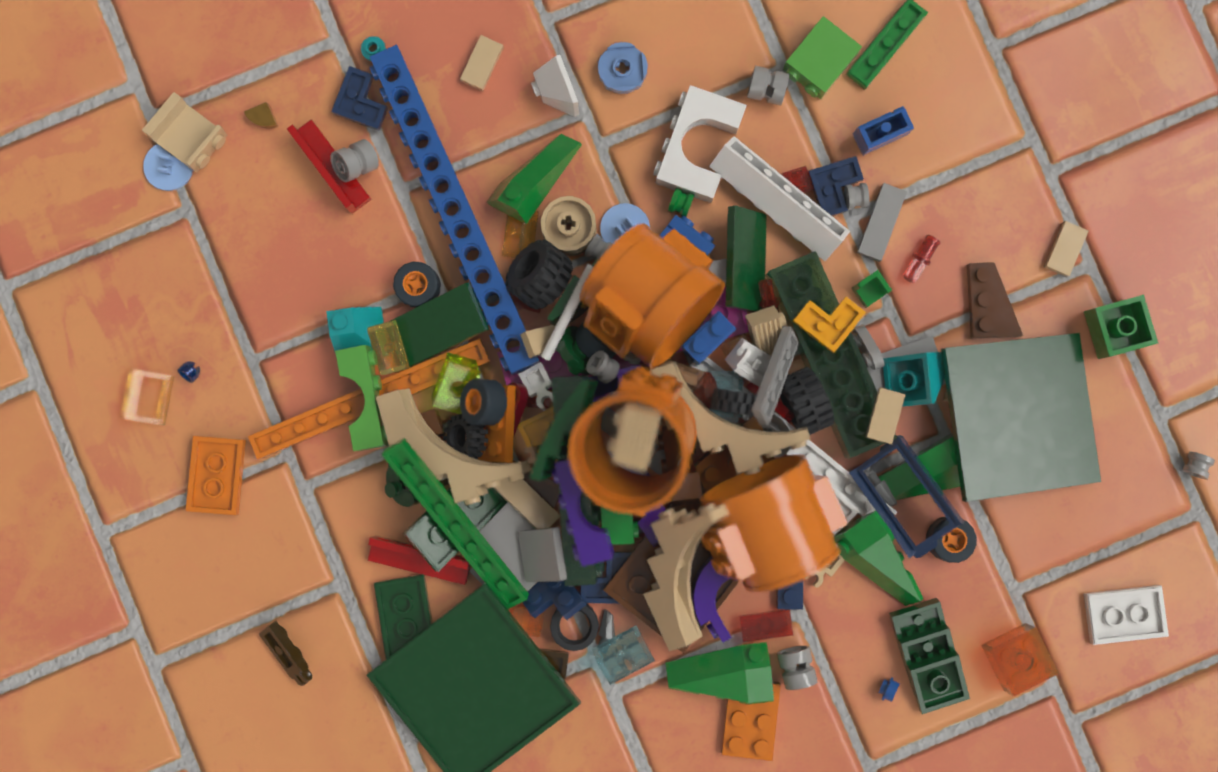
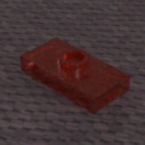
(766, 625)

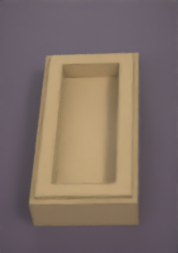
(481, 63)
(1066, 249)
(536, 340)
(885, 415)

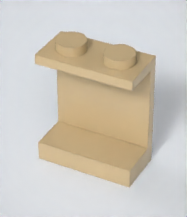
(185, 133)

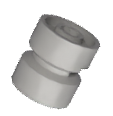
(761, 78)
(354, 161)
(800, 676)

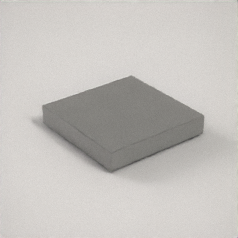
(542, 555)

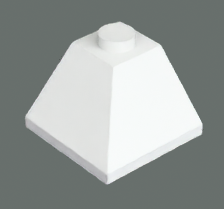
(555, 87)

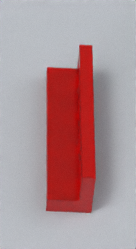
(319, 151)
(406, 557)

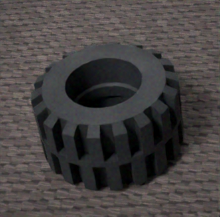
(539, 274)
(807, 400)

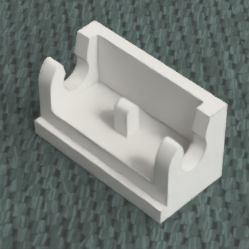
(748, 361)

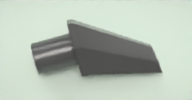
(883, 489)
(607, 627)

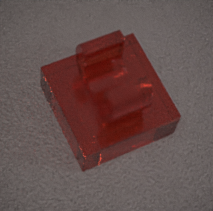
(800, 178)

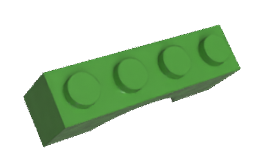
(358, 365)

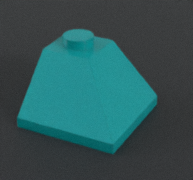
(350, 326)
(916, 376)

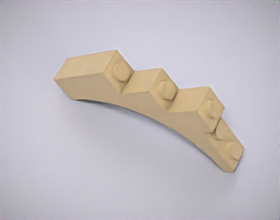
(744, 443)
(466, 475)
(671, 566)

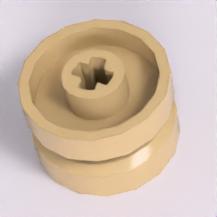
(569, 211)

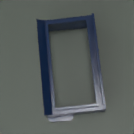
(885, 512)

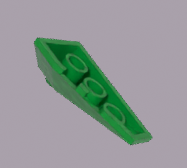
(529, 185)
(938, 460)
(869, 548)
(729, 673)

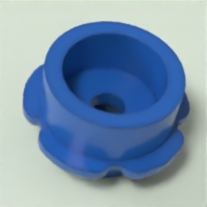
(888, 689)

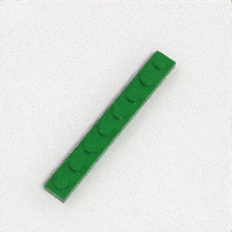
(454, 523)

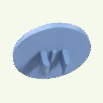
(165, 170)
(620, 220)

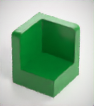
(871, 289)

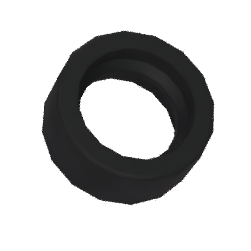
(577, 644)

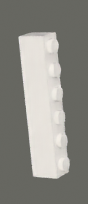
(779, 198)

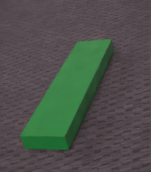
(887, 43)

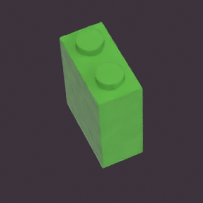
(821, 58)

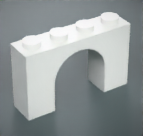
(698, 109)

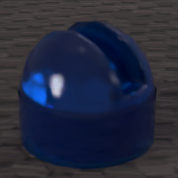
(188, 372)

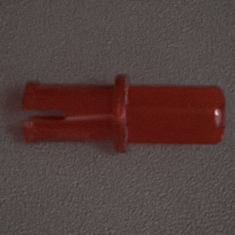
(921, 259)
(768, 295)

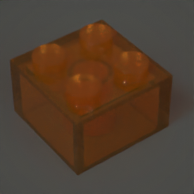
(1020, 659)

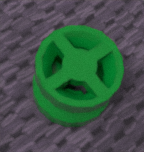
(680, 202)

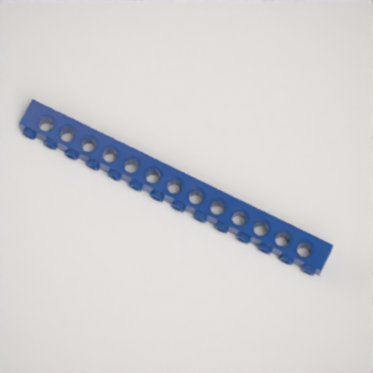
(392, 62)

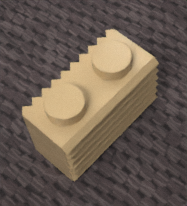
(765, 328)
(635, 436)

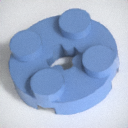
(611, 59)

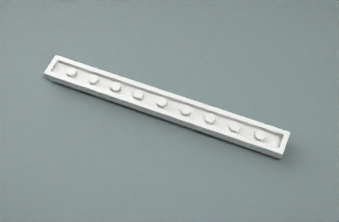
(825, 464)

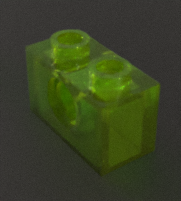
(454, 369)

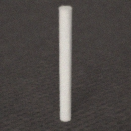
(565, 317)

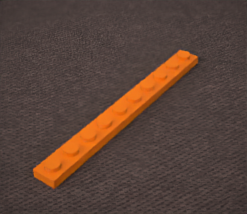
(351, 405)

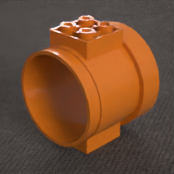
(649, 294)
(607, 481)
(775, 525)

